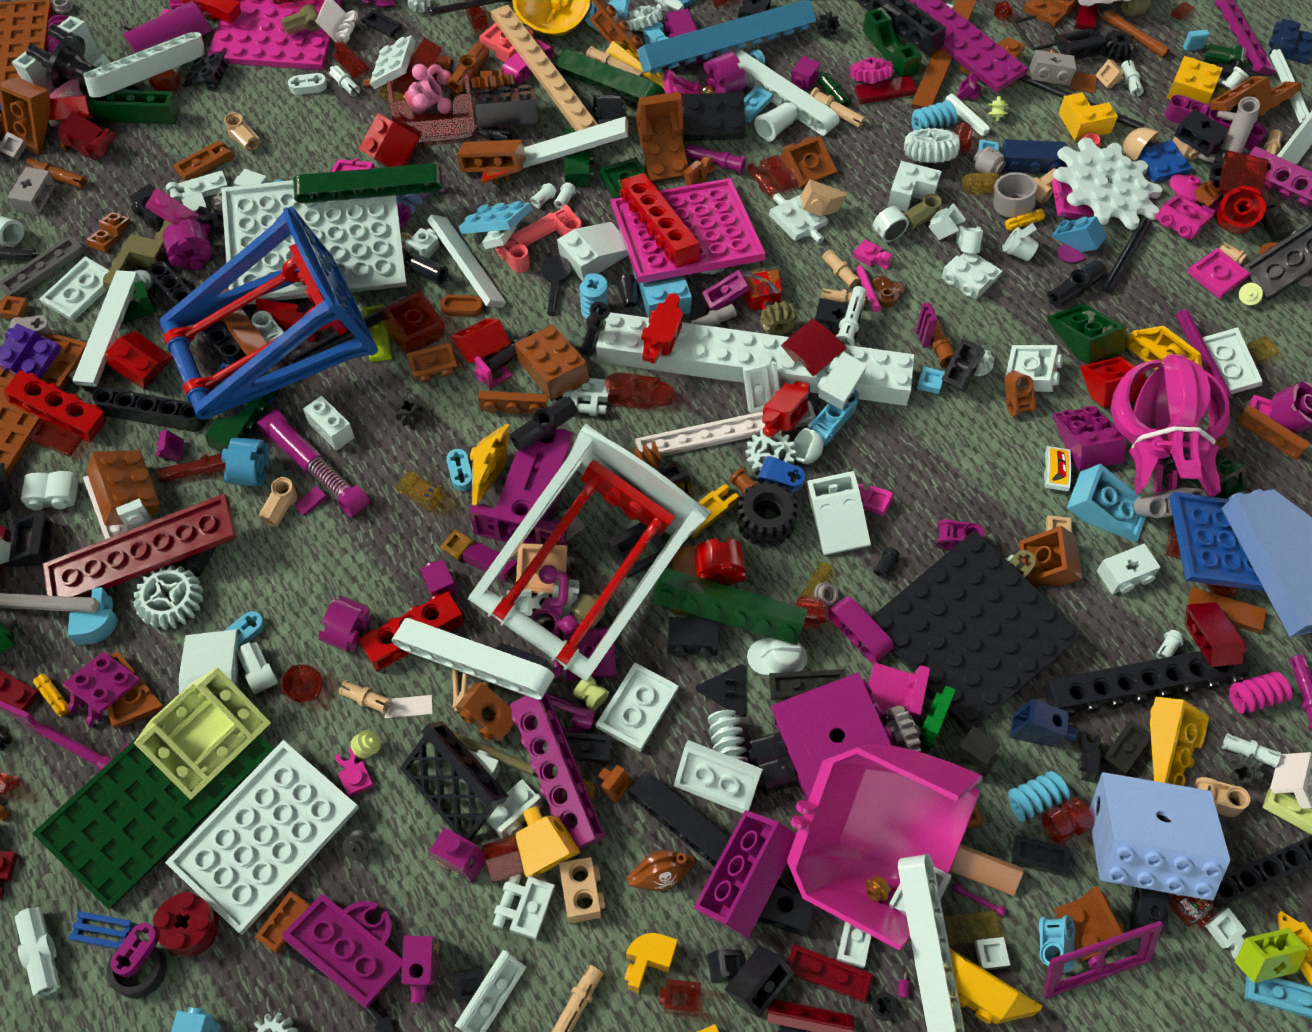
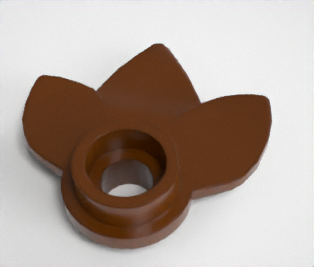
(887, 291)

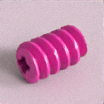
(1260, 692)

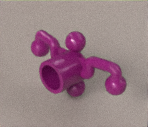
(552, 608)

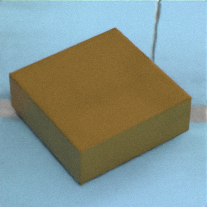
(456, 545)

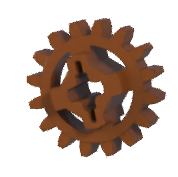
(492, 79)

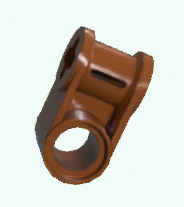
(1020, 397)

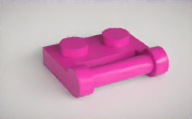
(674, 83)

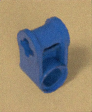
(781, 472)

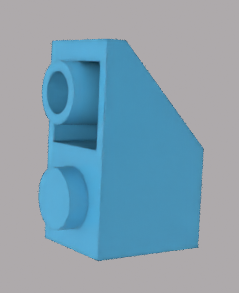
(1081, 234)

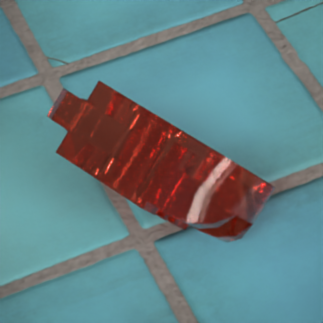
(625, 390)

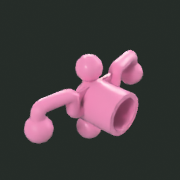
(428, 92)

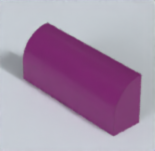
(166, 27)

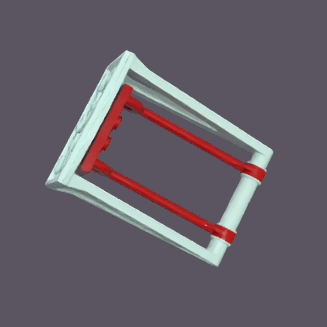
(625, 483)

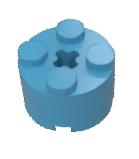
(245, 462)

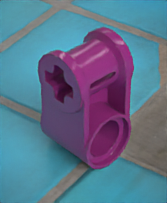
(956, 532)

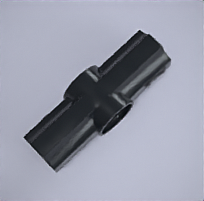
(1076, 283)
(534, 429)

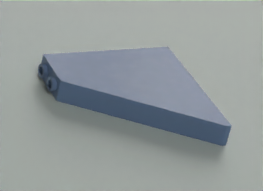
(1279, 548)

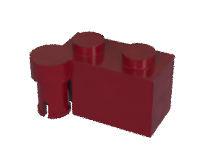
(85, 136)

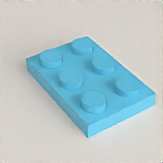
(495, 217)

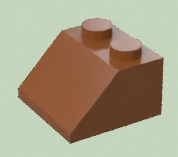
(1055, 557)

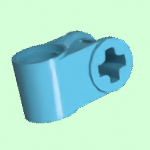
(1056, 937)

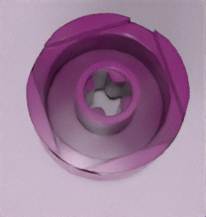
(724, 74)
(187, 245)
(1293, 407)
(344, 623)

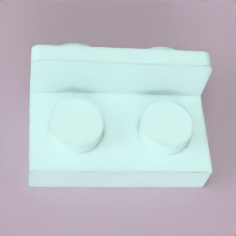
(509, 816)

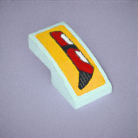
(1058, 468)

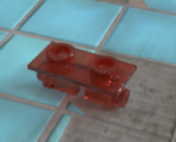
(349, 60)

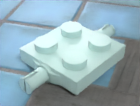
(795, 220)

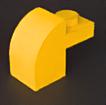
(648, 950)

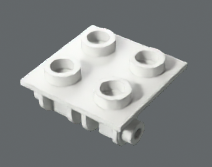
(336, 22)

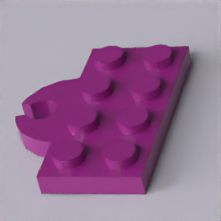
(347, 946)

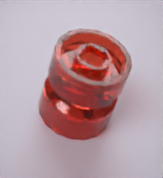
(1066, 821)

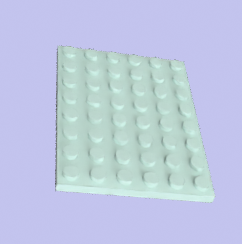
(357, 232)

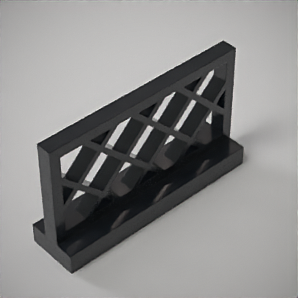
(464, 767)

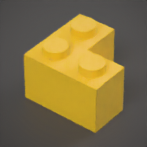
(1083, 118)

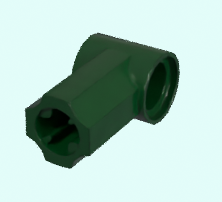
(1230, 56)

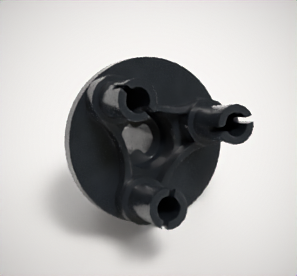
(66, 61)

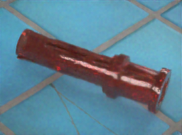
(205, 465)

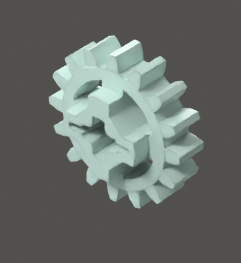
(643, 16)
(776, 445)

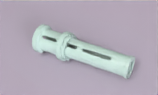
(848, 332)

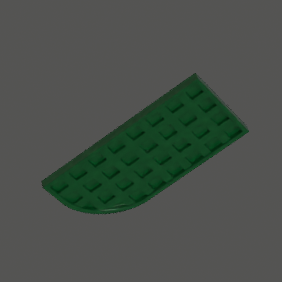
(133, 819)

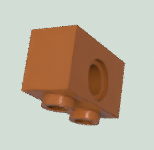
(500, 713)

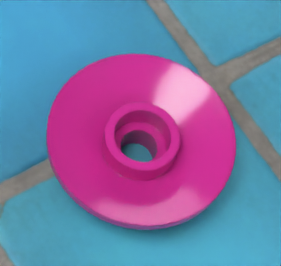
(1185, 186)

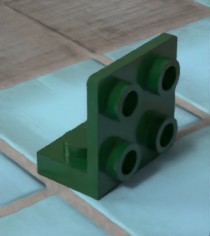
(1231, 476)

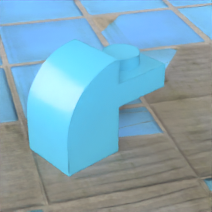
(96, 626)

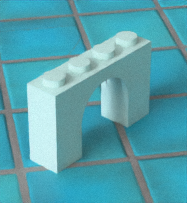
(34, 72)

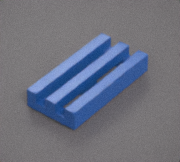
(78, 926)

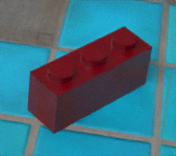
(1214, 634)

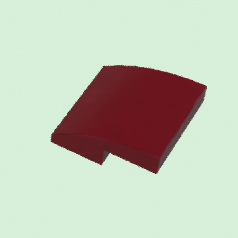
(813, 346)

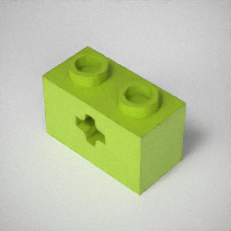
(1271, 955)

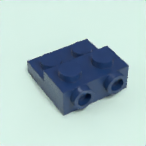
(1293, 42)

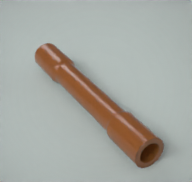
(1153, 44)

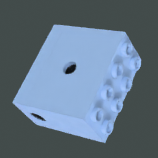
(1158, 836)

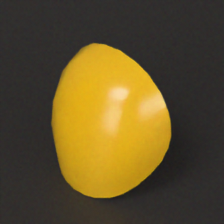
(551, 16)

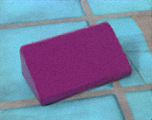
(483, 557)

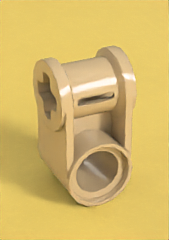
(1221, 794)

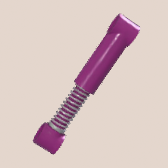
(276, 428)

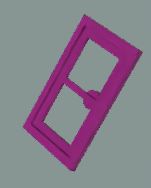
(1053, 983)

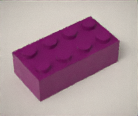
(746, 873)

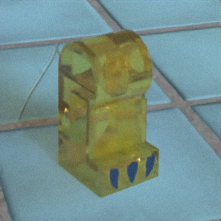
(420, 490)

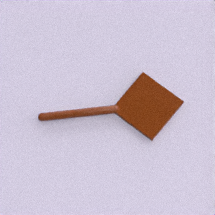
(1082, 81)

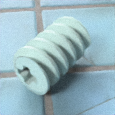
(724, 734)

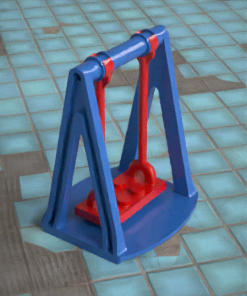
(325, 286)

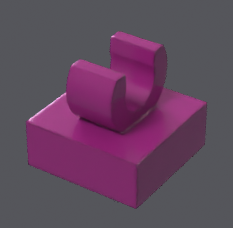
(969, 88)
(170, 446)

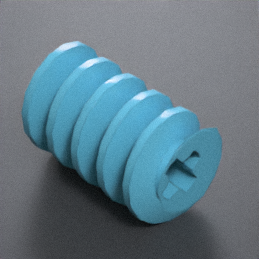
(934, 116)
(592, 290)
(1037, 792)

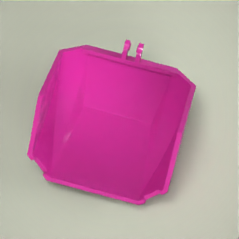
(868, 815)

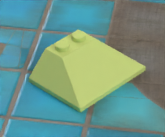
(201, 731)

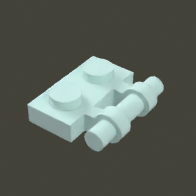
(590, 391)
(531, 908)

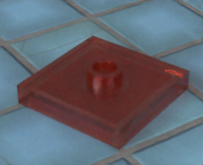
(1242, 171)

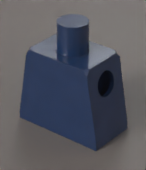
(1042, 724)

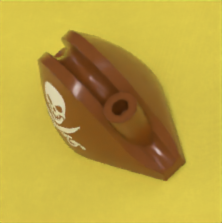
(661, 870)

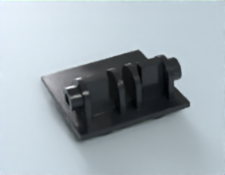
(207, 70)

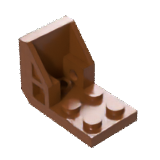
(660, 133)

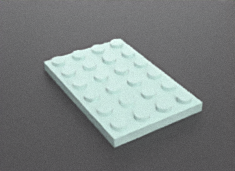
(262, 836)

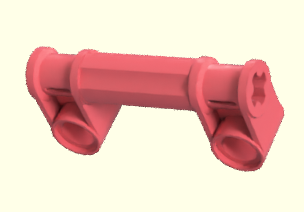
(515, 249)

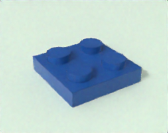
(1164, 161)

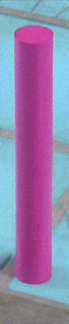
(867, 285)

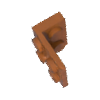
(1092, 920)

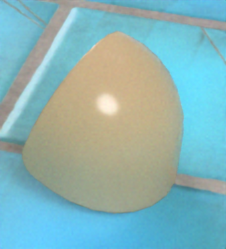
(1137, 140)

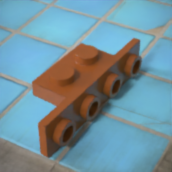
(612, 26)

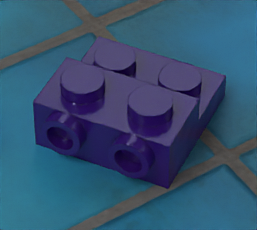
(27, 351)

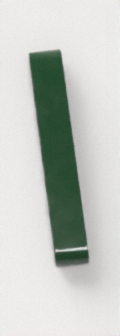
(606, 76)
(367, 183)

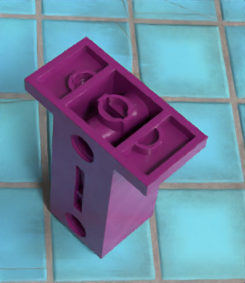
(525, 483)

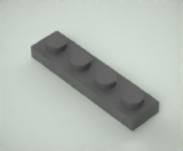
(41, 267)

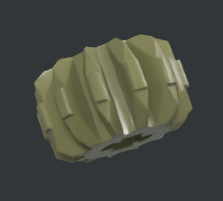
(779, 318)

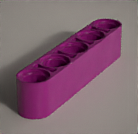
(1181, 106)

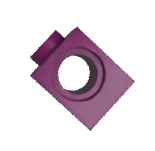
(805, 73)
(438, 578)

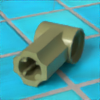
(300, 21)
(923, 211)

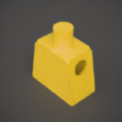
(543, 843)

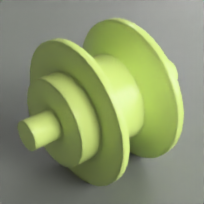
(998, 108)
(1251, 294)
(365, 744)

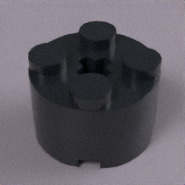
(608, 107)

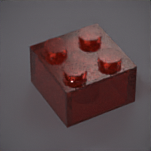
(413, 323)

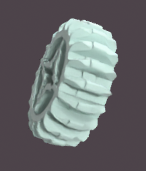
(931, 145)
(182, 589)

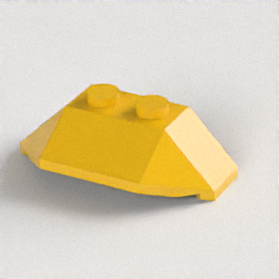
(1158, 343)
(989, 995)

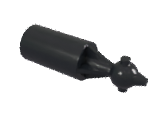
(426, 268)

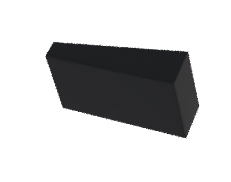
(700, 308)

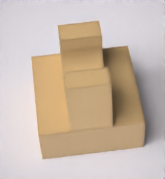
(1110, 74)

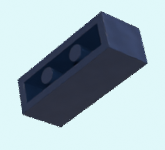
(1032, 155)

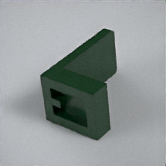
(141, 306)

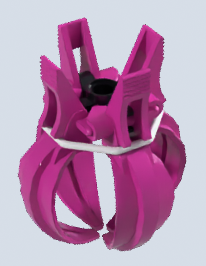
(1175, 401)

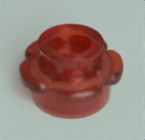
(999, 14)

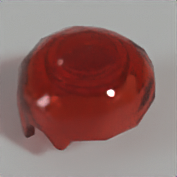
(166, 81)
(302, 683)

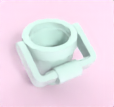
(1021, 244)

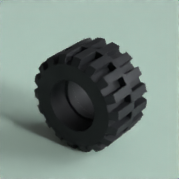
(769, 497)

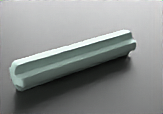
(969, 116)

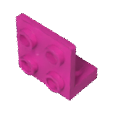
(895, 688)

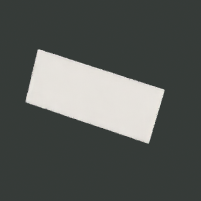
(410, 706)

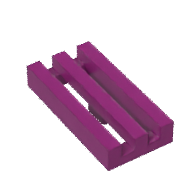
(926, 324)

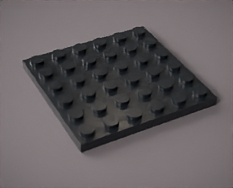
(975, 629)

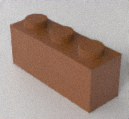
(491, 156)

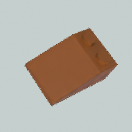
(25, 111)

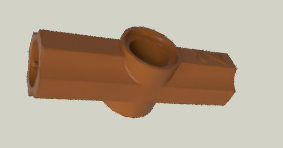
(468, 63)

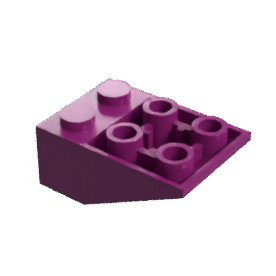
(1090, 437)

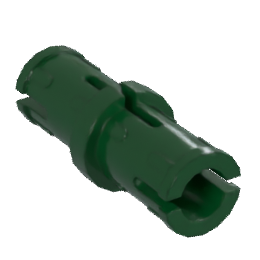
(834, 89)

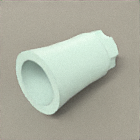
(775, 121)
(10, 232)

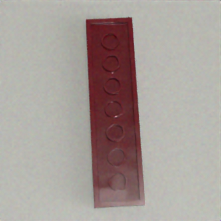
(142, 549)

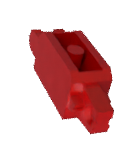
(662, 330)
(785, 408)

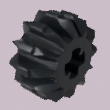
(1119, 45)

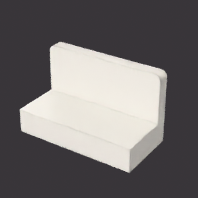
(1295, 776)

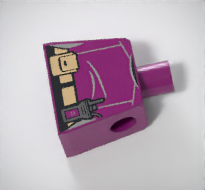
(455, 854)
(417, 952)

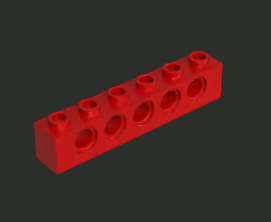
(660, 220)

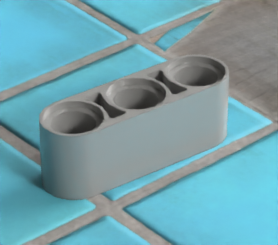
(1158, 504)

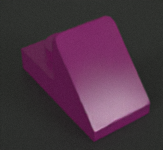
(726, 291)

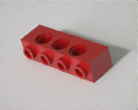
(24, 385)
(382, 654)

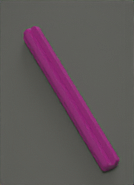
(1197, 342)

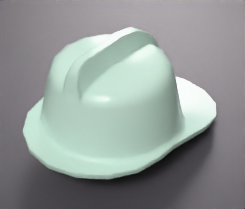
(776, 656)

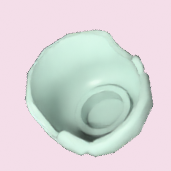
(808, 446)

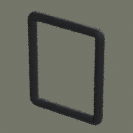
(1025, 37)

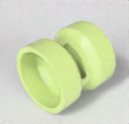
(591, 693)

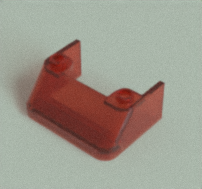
(437, 125)

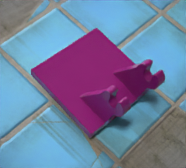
(99, 686)

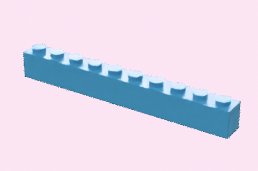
(726, 36)

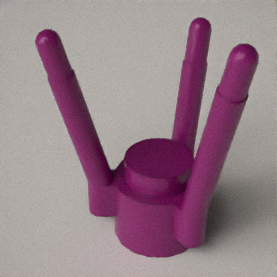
(581, 717)

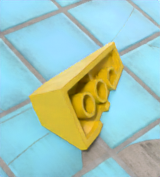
(488, 461)

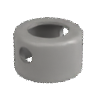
(1014, 185)

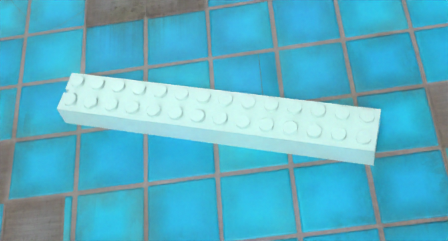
(724, 352)

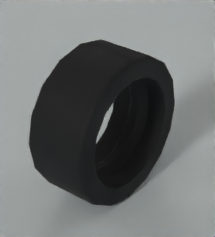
(148, 986)

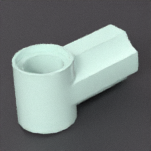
(258, 672)

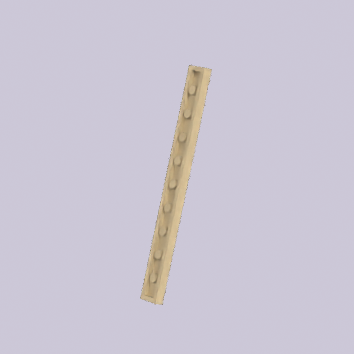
(543, 69)

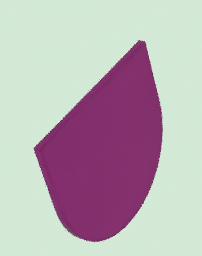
(1069, 254)

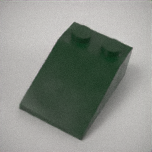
(1089, 333)

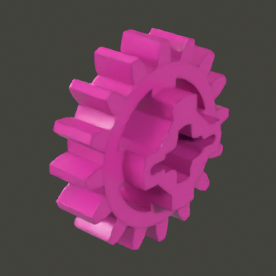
(871, 70)

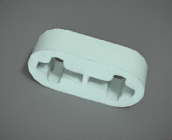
(307, 83)

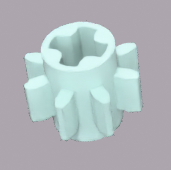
(419, 5)

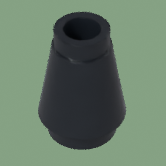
(628, 288)

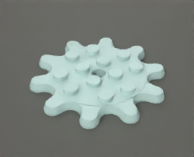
(1122, 197)

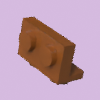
(432, 362)

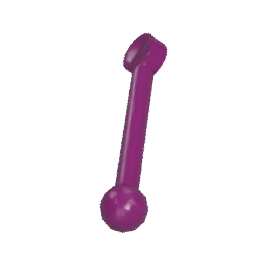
(1000, 910)

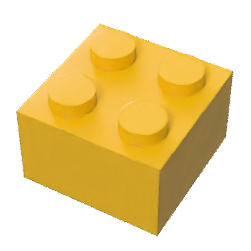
(1195, 80)

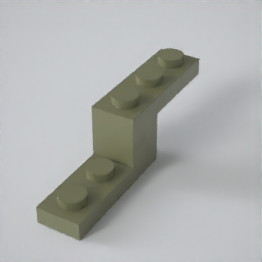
(137, 252)

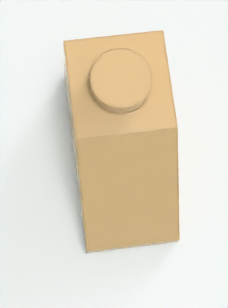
(821, 198)

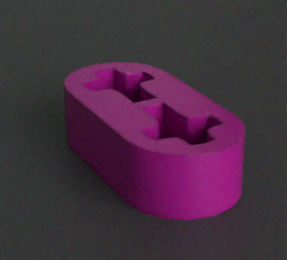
(134, 950)

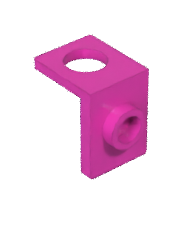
(484, 374)

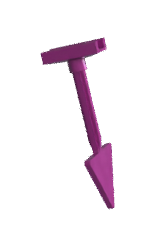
(56, 736)

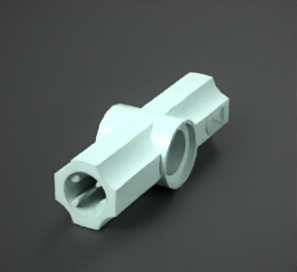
(37, 951)

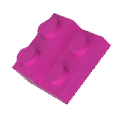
(1183, 216)

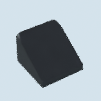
(724, 964)

